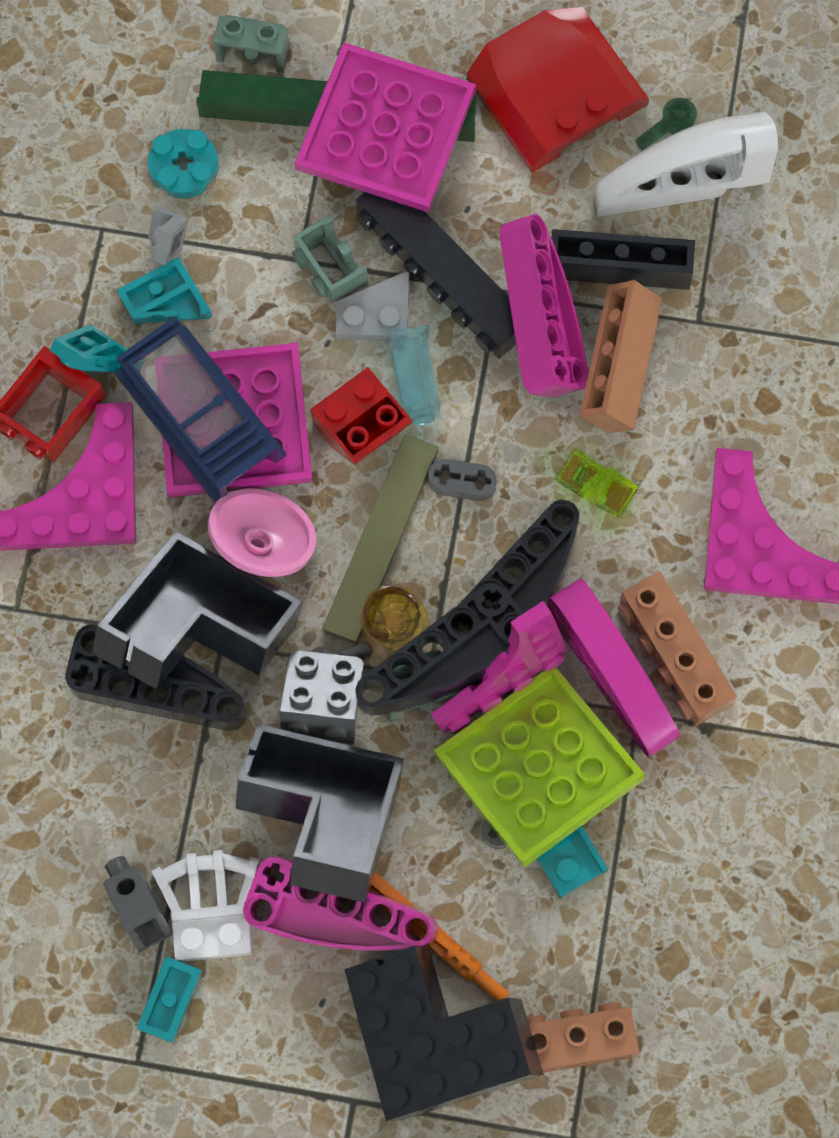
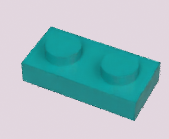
(169, 1000)

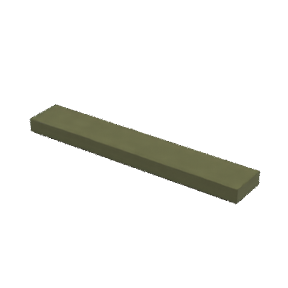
(380, 536)

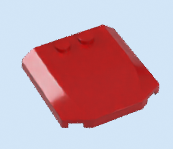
(553, 83)

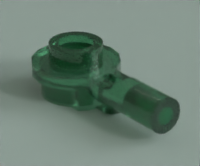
(676, 116)

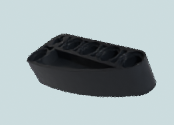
(541, 570)
(456, 667)
(182, 682)

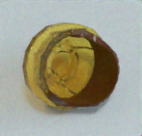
(393, 616)

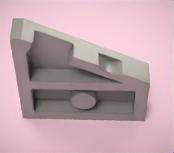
(374, 311)

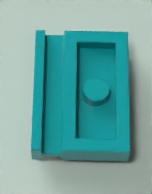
(572, 863)

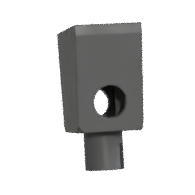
(135, 904)

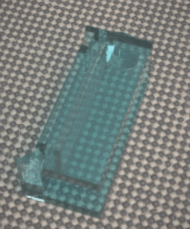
(415, 374)

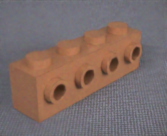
(621, 357)
(677, 649)
(584, 1038)

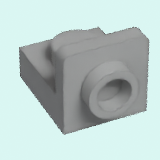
(167, 234)

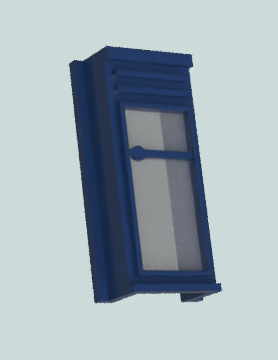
(195, 408)

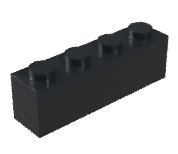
(625, 258)

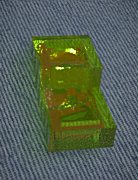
(596, 484)

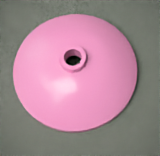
(261, 532)

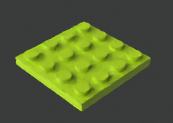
(539, 765)

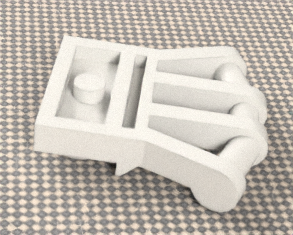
(210, 930)

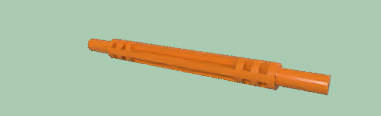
(443, 945)

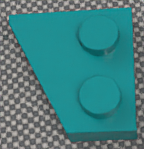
(163, 295)
(88, 350)

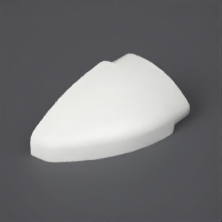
(734, 147)

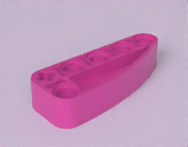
(542, 310)
(612, 666)
(323, 920)

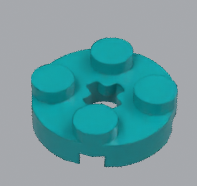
(177, 144)

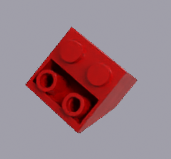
(359, 417)

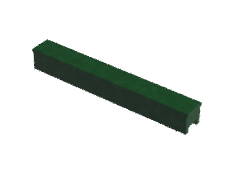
(275, 100)

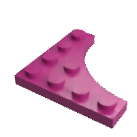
(93, 500)
(749, 549)
(533, 647)

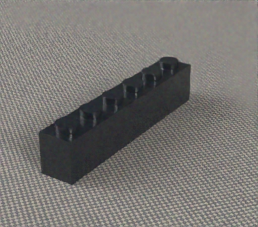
(444, 268)

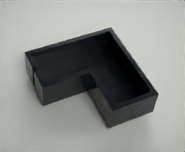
(190, 598)
(336, 794)
(424, 1055)

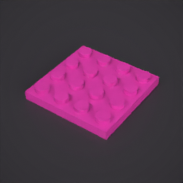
(385, 127)
(273, 388)

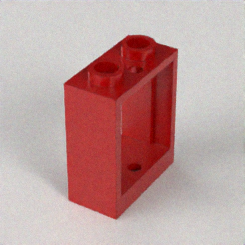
(48, 363)

